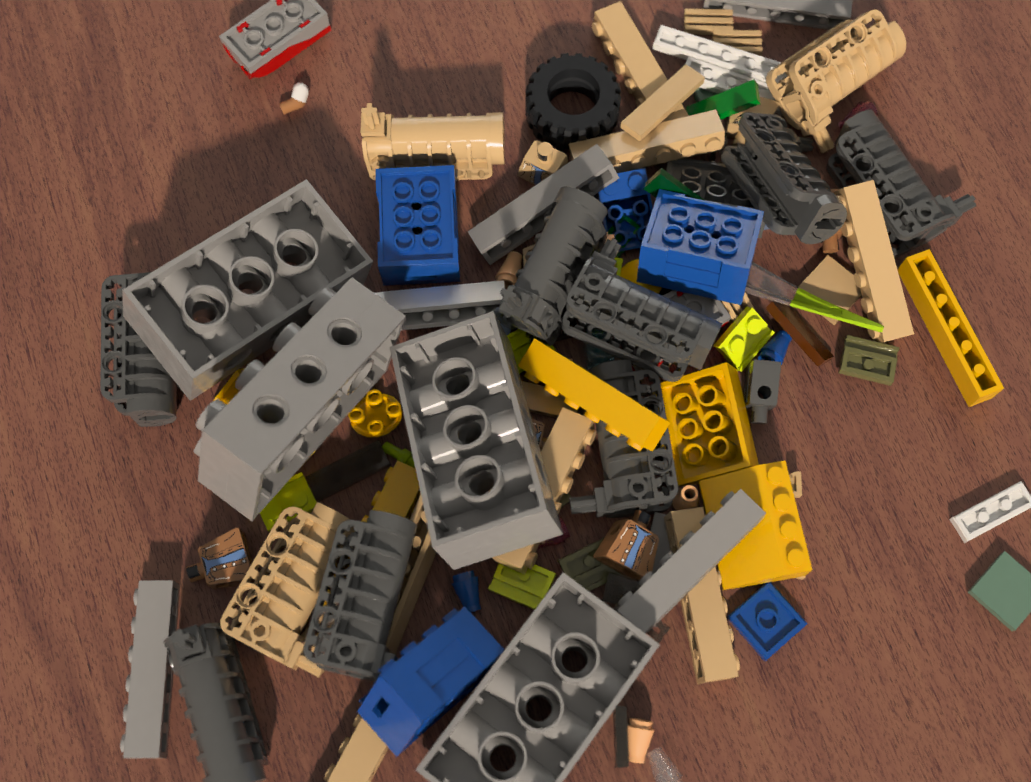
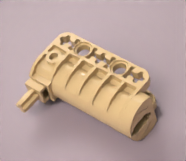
(833, 73)
(463, 141)
(290, 588)

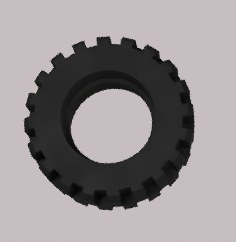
(572, 75)

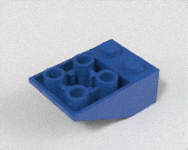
(628, 199)

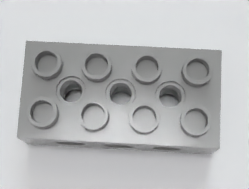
(242, 256)
(296, 397)
(473, 436)
(533, 668)

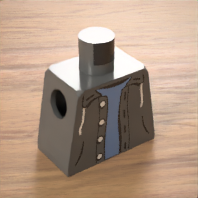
(764, 378)

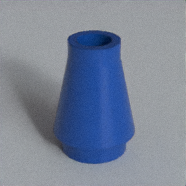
(776, 348)
(467, 590)

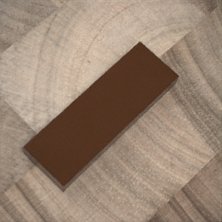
(800, 333)

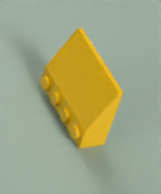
(708, 424)
(776, 544)

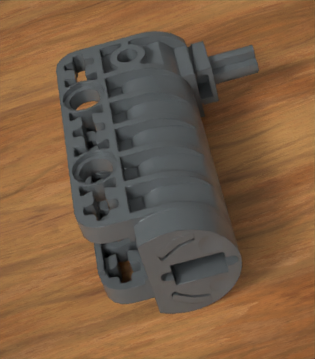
(783, 180)
(906, 202)
(553, 265)
(637, 318)
(144, 381)
(627, 472)
(363, 601)
(218, 704)

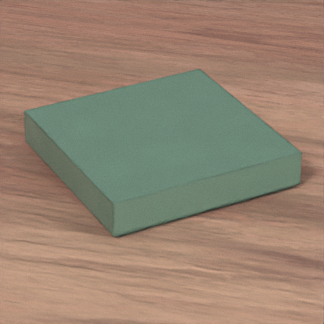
(1005, 591)

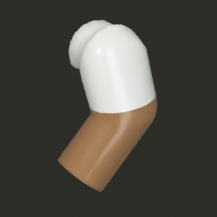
(298, 99)

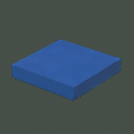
(766, 620)

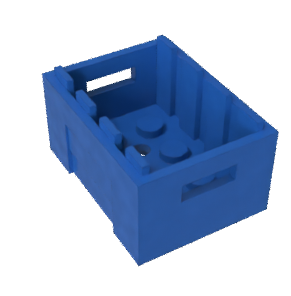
(699, 247)
(433, 253)
(429, 679)

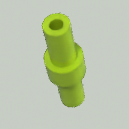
(404, 456)

